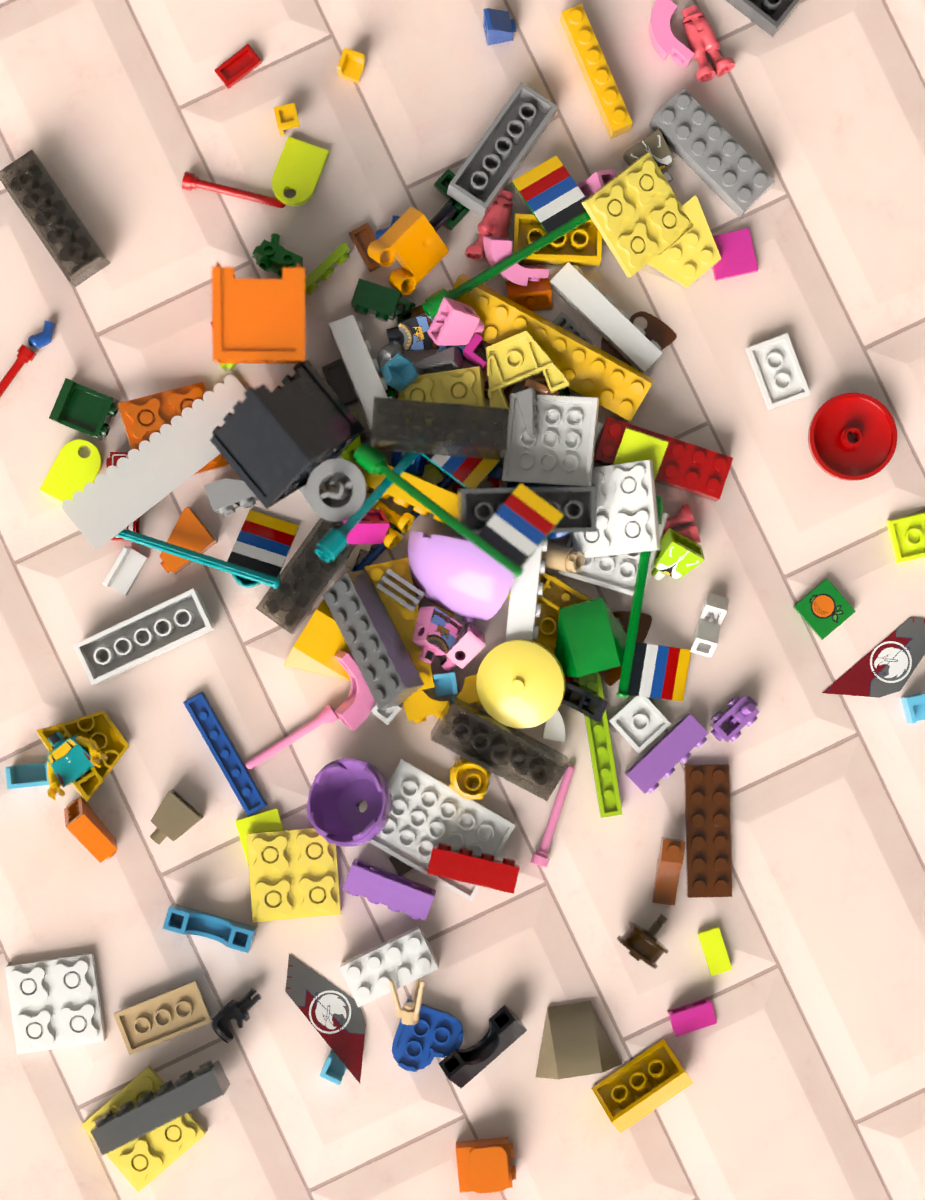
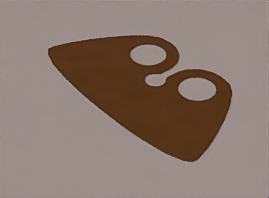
(655, 330)
(612, 675)

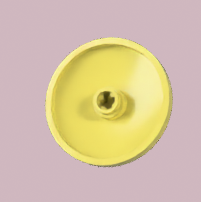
(520, 683)

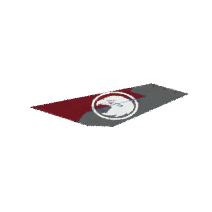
(887, 665)
(330, 1013)

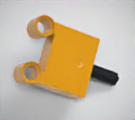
(414, 246)

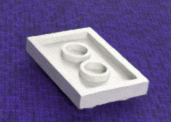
(777, 371)

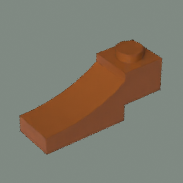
(668, 870)

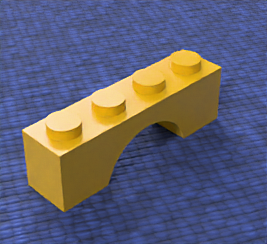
(421, 705)

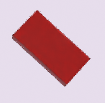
(238, 66)

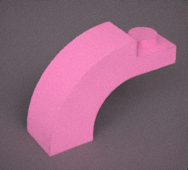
(662, 36)
(498, 249)

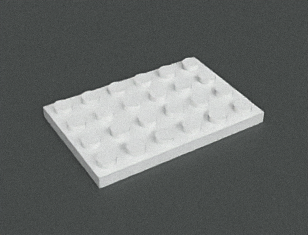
(431, 814)

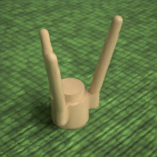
(410, 1012)

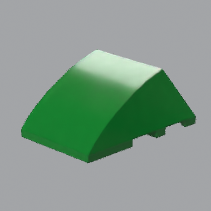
(589, 638)

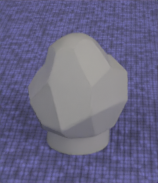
(388, 352)

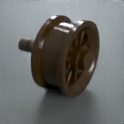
(643, 943)

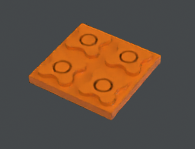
(149, 413)

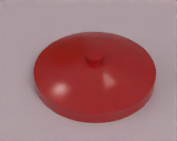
(852, 436)

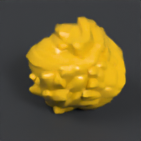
(469, 779)

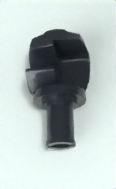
(233, 1010)

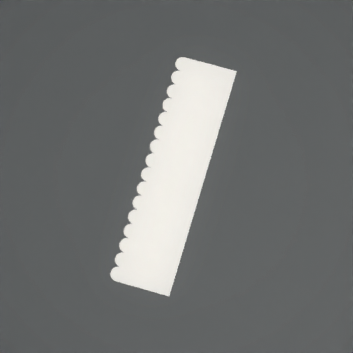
(155, 469)

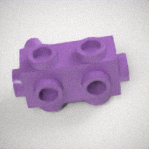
(741, 712)

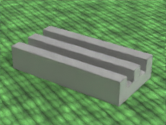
(384, 579)

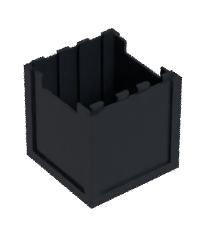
(285, 433)

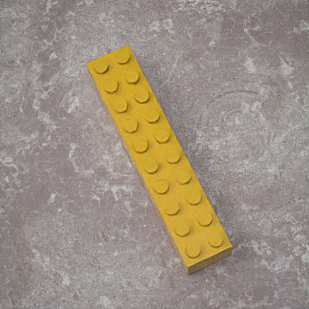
(583, 364)

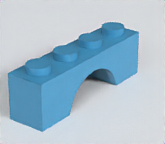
(195, 922)

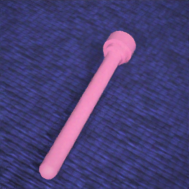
(326, 716)
(541, 856)

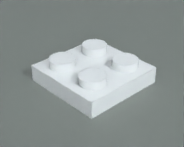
(639, 722)

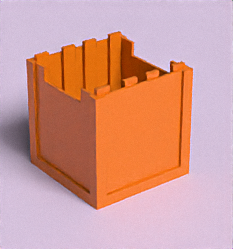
(258, 318)

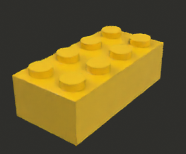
(577, 247)

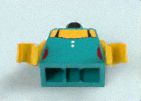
(70, 761)

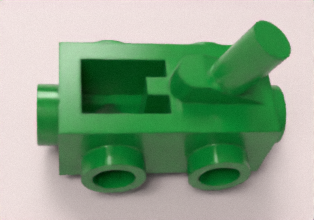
(273, 257)

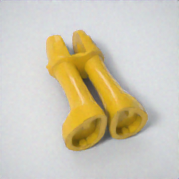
(402, 522)

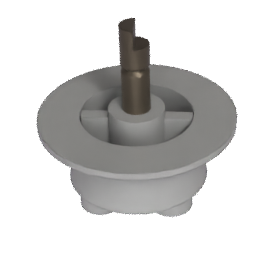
(336, 489)

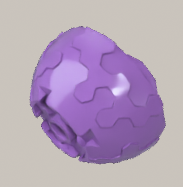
(336, 802)

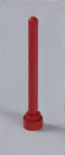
(191, 182)
(24, 356)

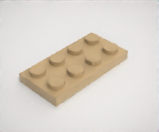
(163, 1017)

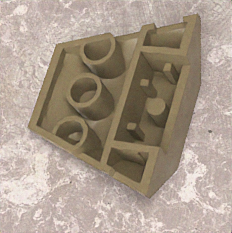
(574, 1043)

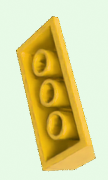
(641, 1085)

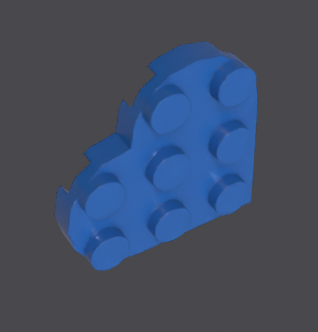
(432, 1037)

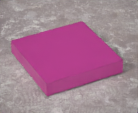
(736, 255)

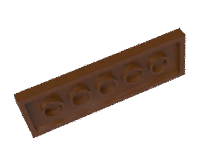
(708, 830)

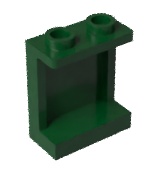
(84, 409)

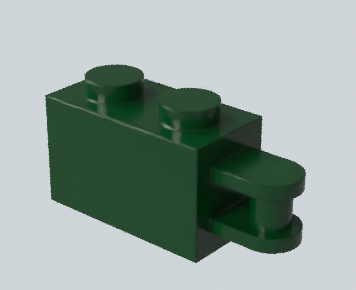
(378, 300)

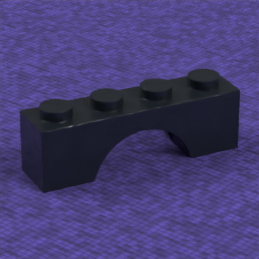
(466, 1063)

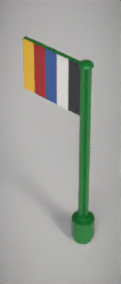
(554, 203)
(507, 537)
(646, 667)

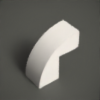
(709, 624)
(554, 728)

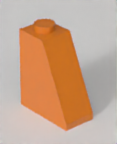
(189, 534)
(89, 830)

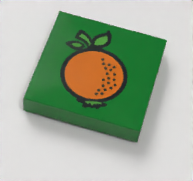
(824, 609)

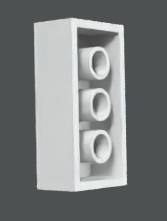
(399, 959)

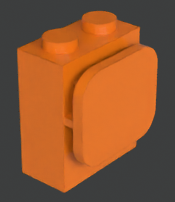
(485, 1165)

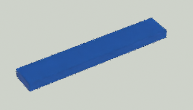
(225, 753)

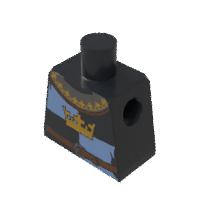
(413, 330)

